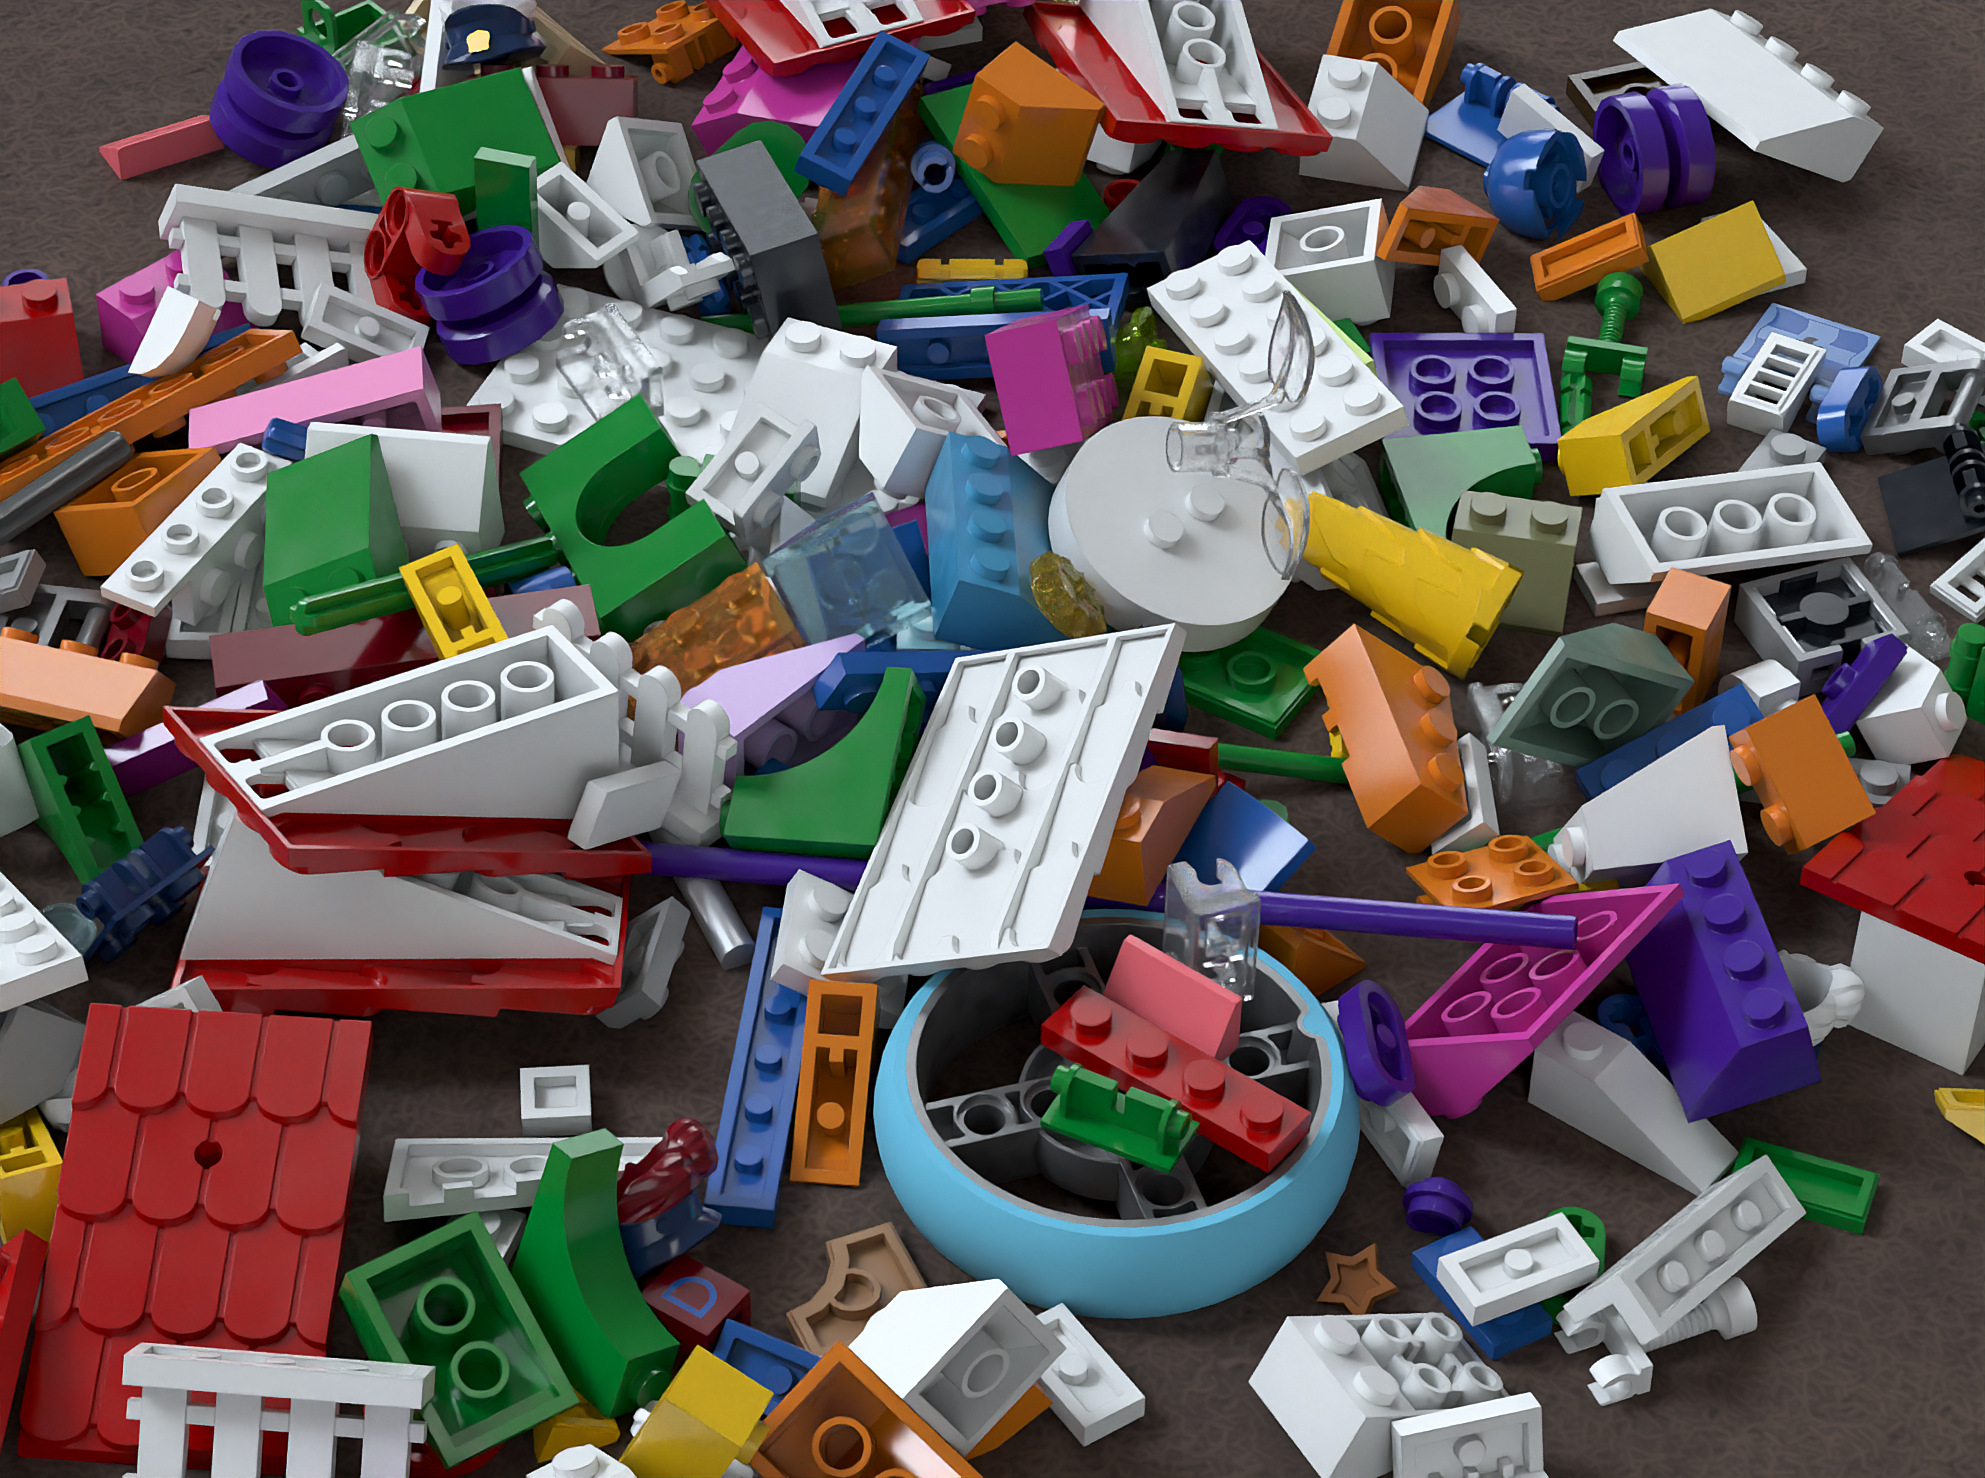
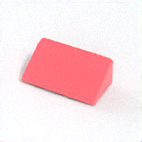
(161, 147)
(1175, 998)

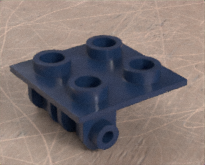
(141, 890)

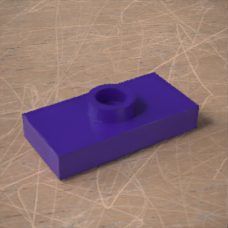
(1855, 686)

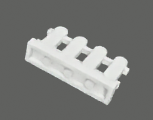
(259, 235)
(652, 735)
(240, 1413)

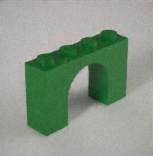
(589, 484)

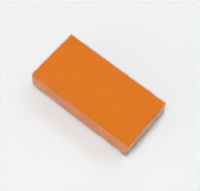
(1589, 258)

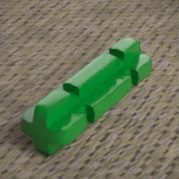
(1574, 401)

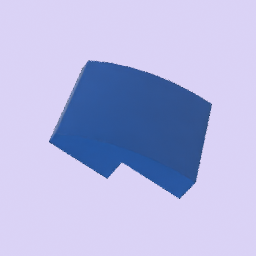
(1247, 836)

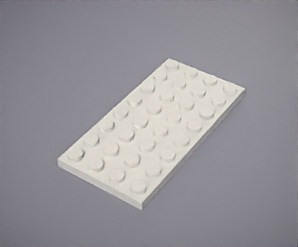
(703, 389)

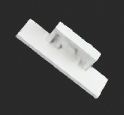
(201, 543)

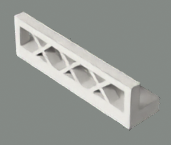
(1693, 1252)

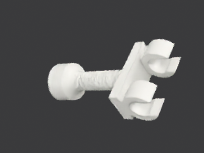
(1629, 1369)

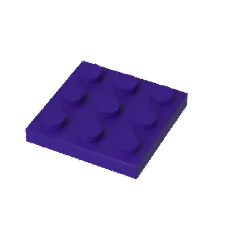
(1470, 383)

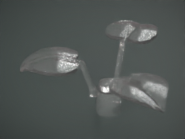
(1214, 446)

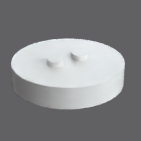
(1164, 540)

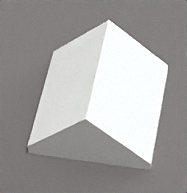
(645, 172)

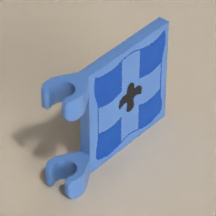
(1843, 344)

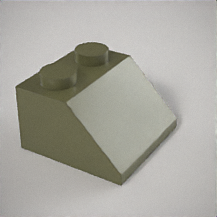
(1535, 539)

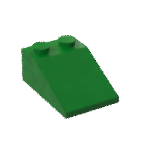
(435, 134)
(329, 525)
(459, 1309)

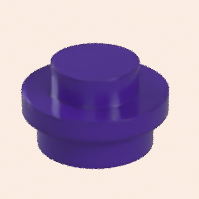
(1437, 1206)

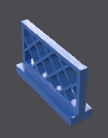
(957, 345)

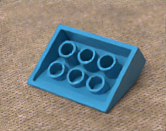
(983, 532)

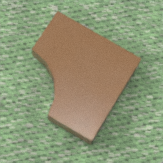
(862, 1279)

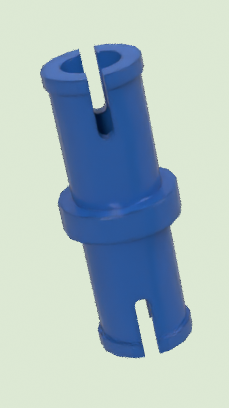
(937, 178)

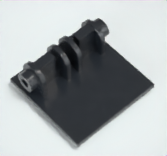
(1938, 497)

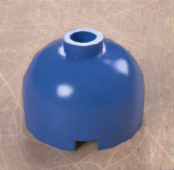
(1535, 179)

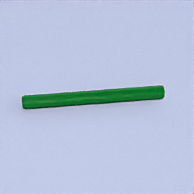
(390, 595)

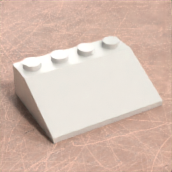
(1758, 89)

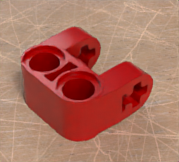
(411, 233)

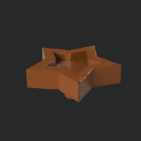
(1356, 1281)

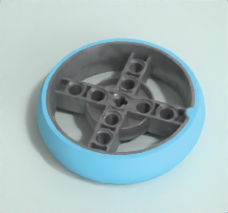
(1169, 1246)

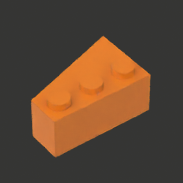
(1397, 738)

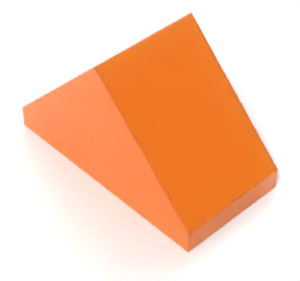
(1310, 955)

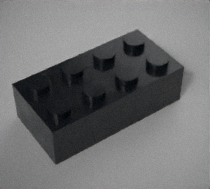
(767, 237)

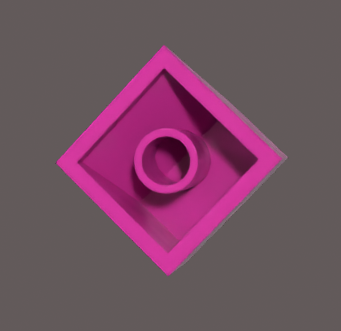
(131, 304)

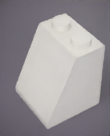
(1655, 815)

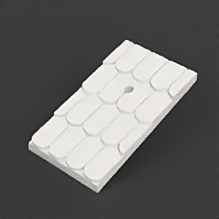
(1007, 806)

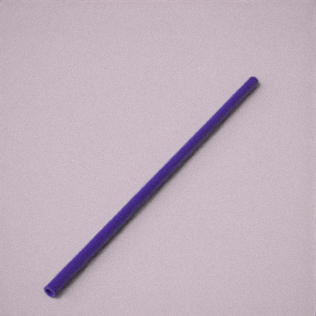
(1277, 908)

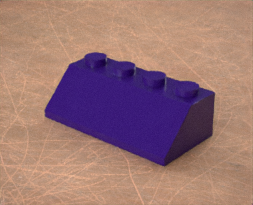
(1720, 991)

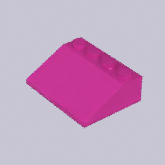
(752, 96)
(1517, 995)

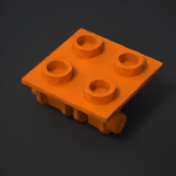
(676, 40)
(1491, 877)

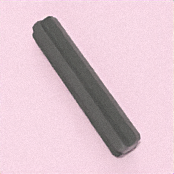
(62, 484)

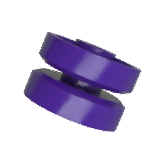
(278, 98)
(1655, 150)
(494, 299)

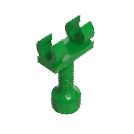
(1616, 300)

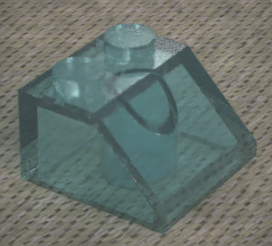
(848, 577)

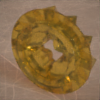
(1066, 597)

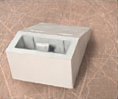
(1349, 1376)

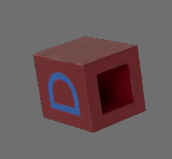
(695, 1303)

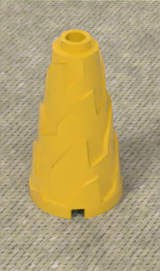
(1413, 580)

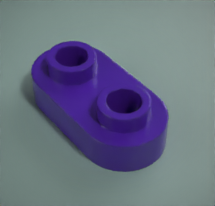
(1250, 222)
(1375, 1044)

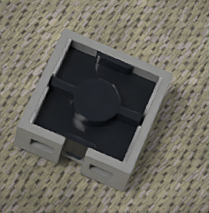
(1814, 619)

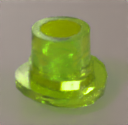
(1132, 342)

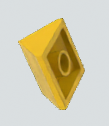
(1714, 264)

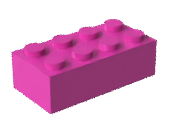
(1052, 379)

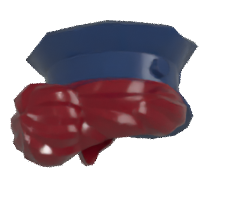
(658, 1200)

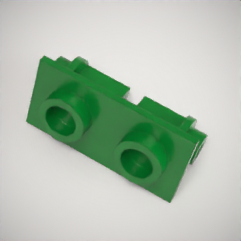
(1128, 1125)

